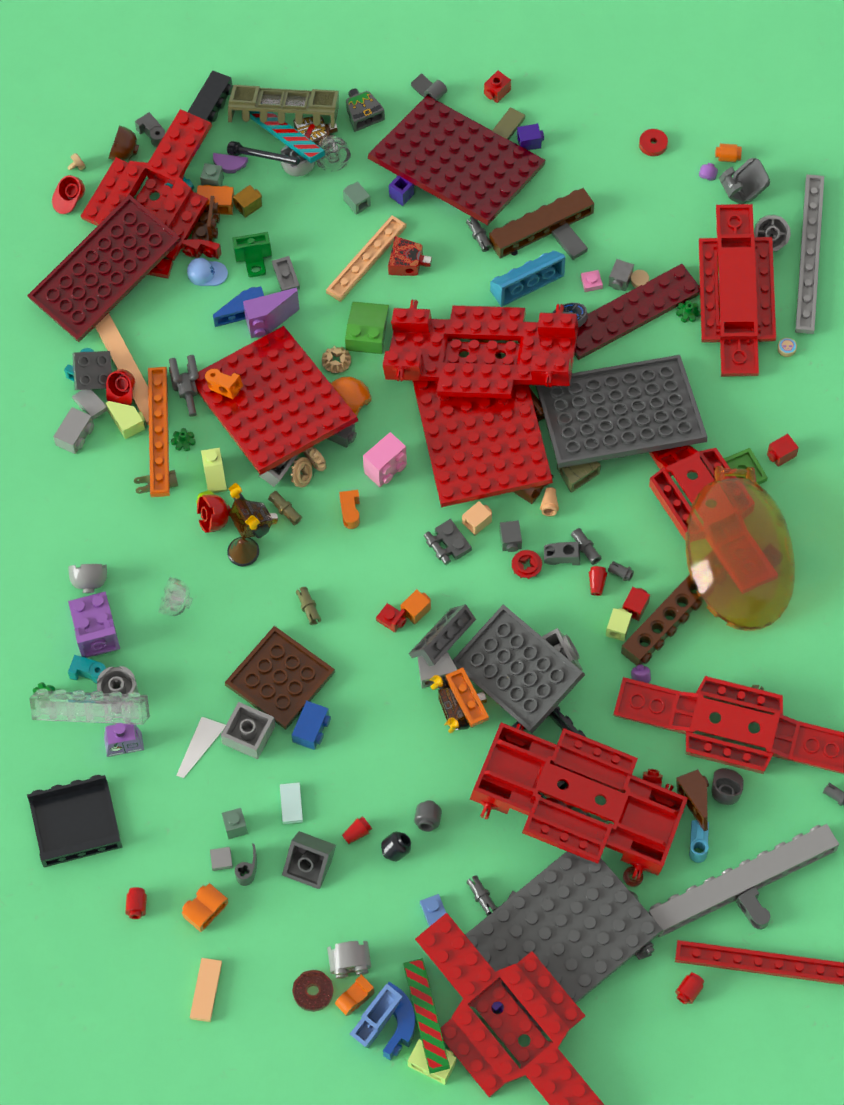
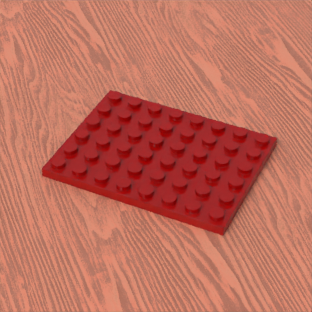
(282, 402)
(482, 443)

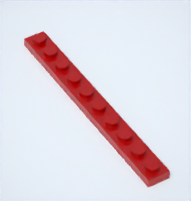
(760, 962)

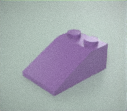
(270, 311)

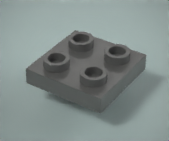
(91, 369)

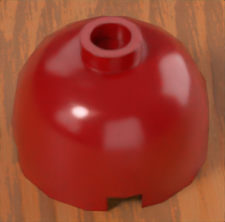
(213, 512)

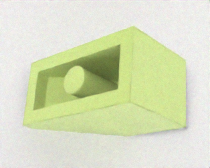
(126, 418)
(214, 470)

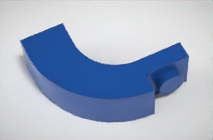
(405, 1028)

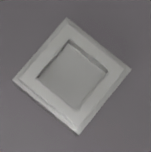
(221, 858)

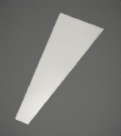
(202, 739)

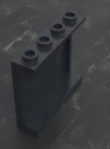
(74, 820)

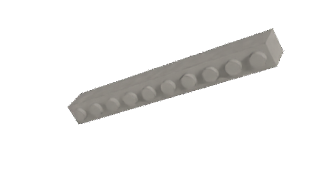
(733, 882)

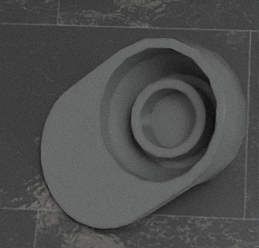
(727, 786)

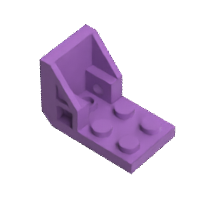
(93, 625)

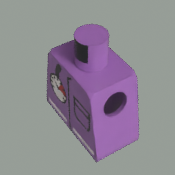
(122, 739)

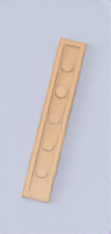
(365, 258)

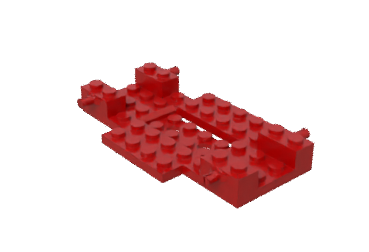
(426, 349)
(641, 812)

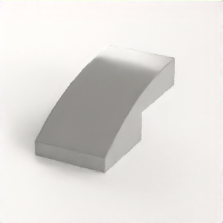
(90, 403)

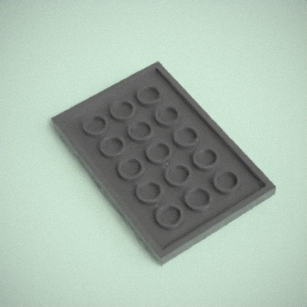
(518, 668)

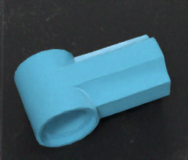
(698, 839)

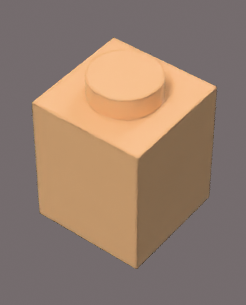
(477, 517)

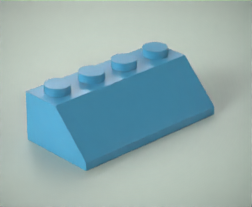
(528, 277)

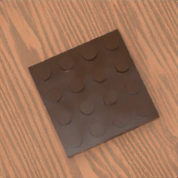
(279, 677)

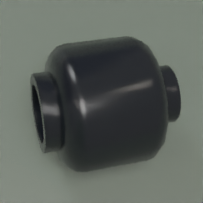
(396, 846)

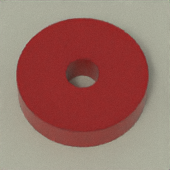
(653, 149)

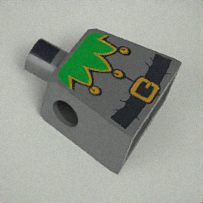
(363, 109)

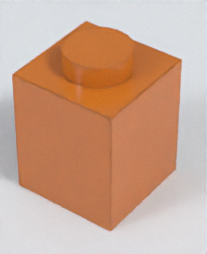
(416, 606)

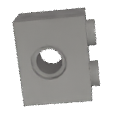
(563, 645)

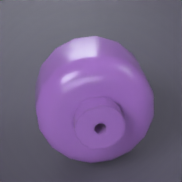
(708, 171)
(641, 673)

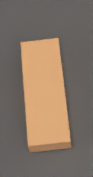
(206, 990)

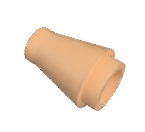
(549, 503)

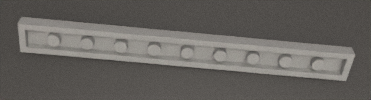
(809, 254)

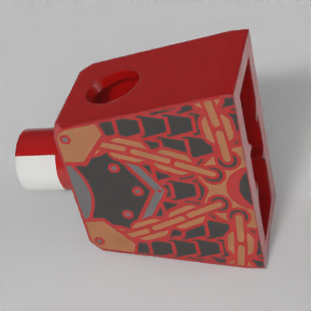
(407, 258)

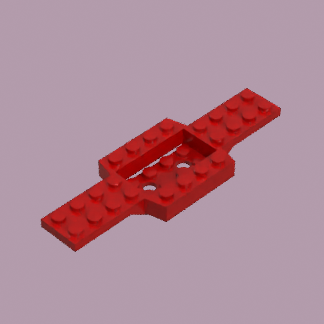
(679, 463)
(738, 708)

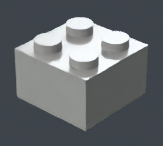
(248, 730)

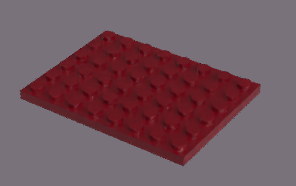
(457, 160)

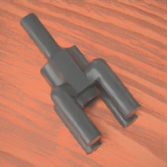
(185, 382)

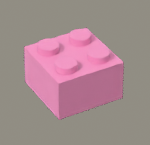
(385, 459)

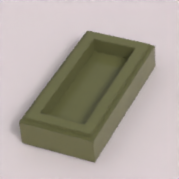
(509, 123)

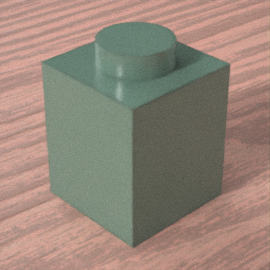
(212, 175)
(356, 197)
(234, 823)

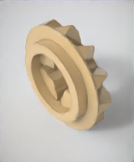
(336, 366)
(315, 458)
(304, 465)

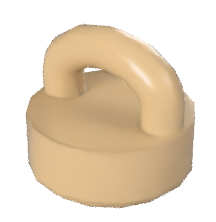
(77, 162)

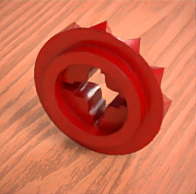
(523, 557)

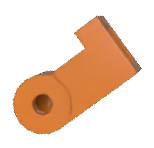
(223, 384)
(349, 512)
(355, 996)

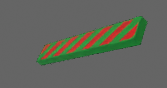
(426, 1016)

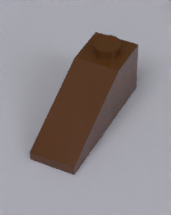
(695, 788)

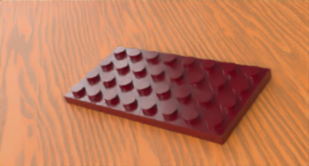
(104, 268)

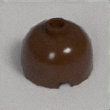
(124, 144)

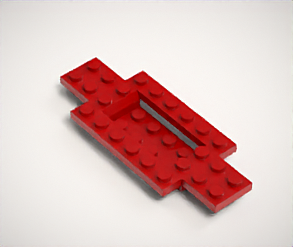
(743, 290)

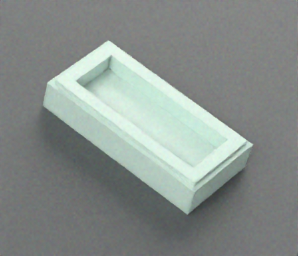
(291, 803)

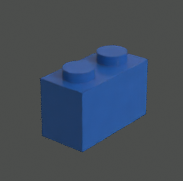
(311, 725)

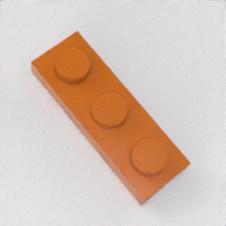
(467, 697)

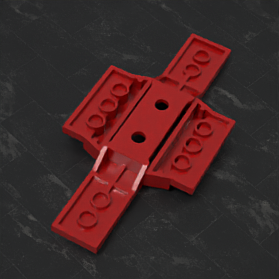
(176, 207)
(538, 994)

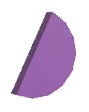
(229, 163)

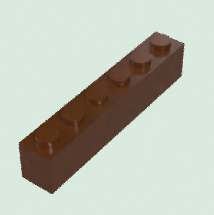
(541, 222)

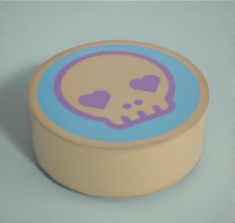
(787, 347)

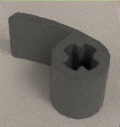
(426, 87)
(240, 869)

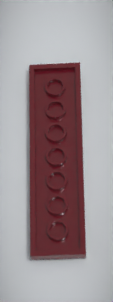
(635, 309)

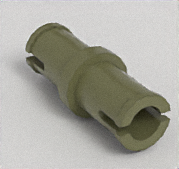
(285, 508)
(308, 606)

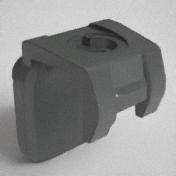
(746, 182)

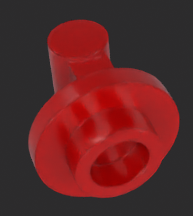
(653, 776)

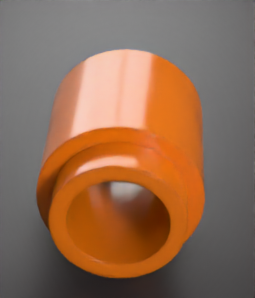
(728, 152)

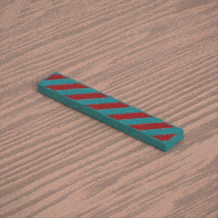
(290, 137)

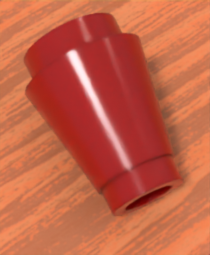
(597, 580)
(357, 830)

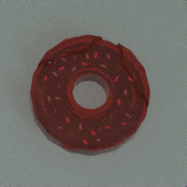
(313, 1002)

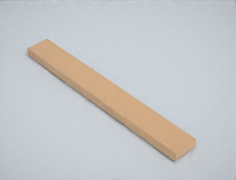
(123, 360)

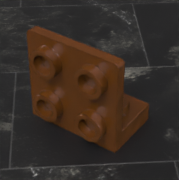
(206, 226)

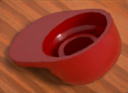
(67, 194)
(120, 387)

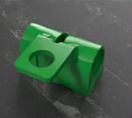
(252, 250)

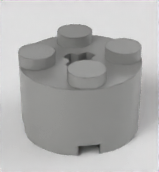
(117, 680)
(349, 958)

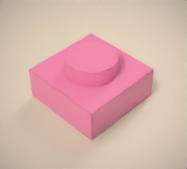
(591, 281)

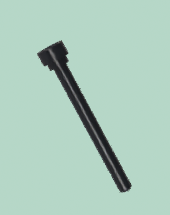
(235, 149)

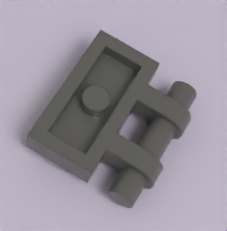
(452, 539)

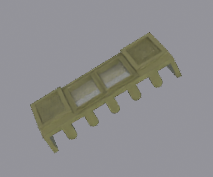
(283, 101)

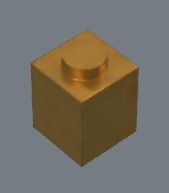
(247, 201)

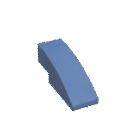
(376, 1016)

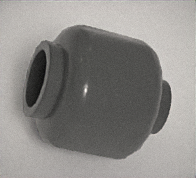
(427, 815)

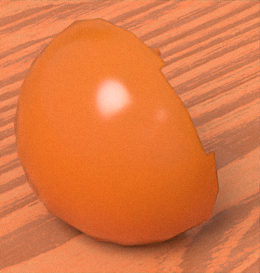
(353, 392)

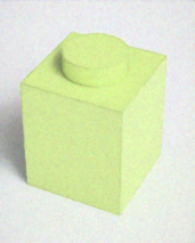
(618, 624)

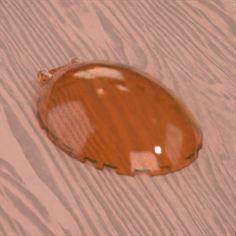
(740, 551)

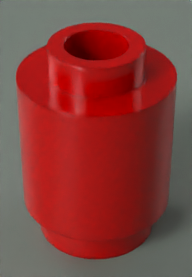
(136, 903)
(689, 988)

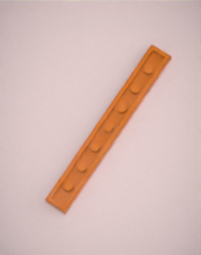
(158, 432)

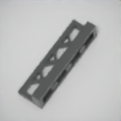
(443, 634)

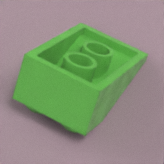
(366, 327)

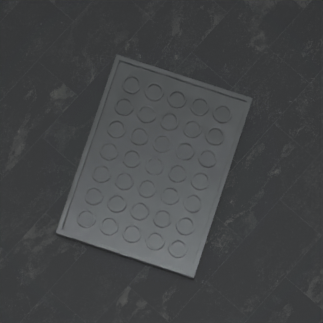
(621, 412)
(574, 922)

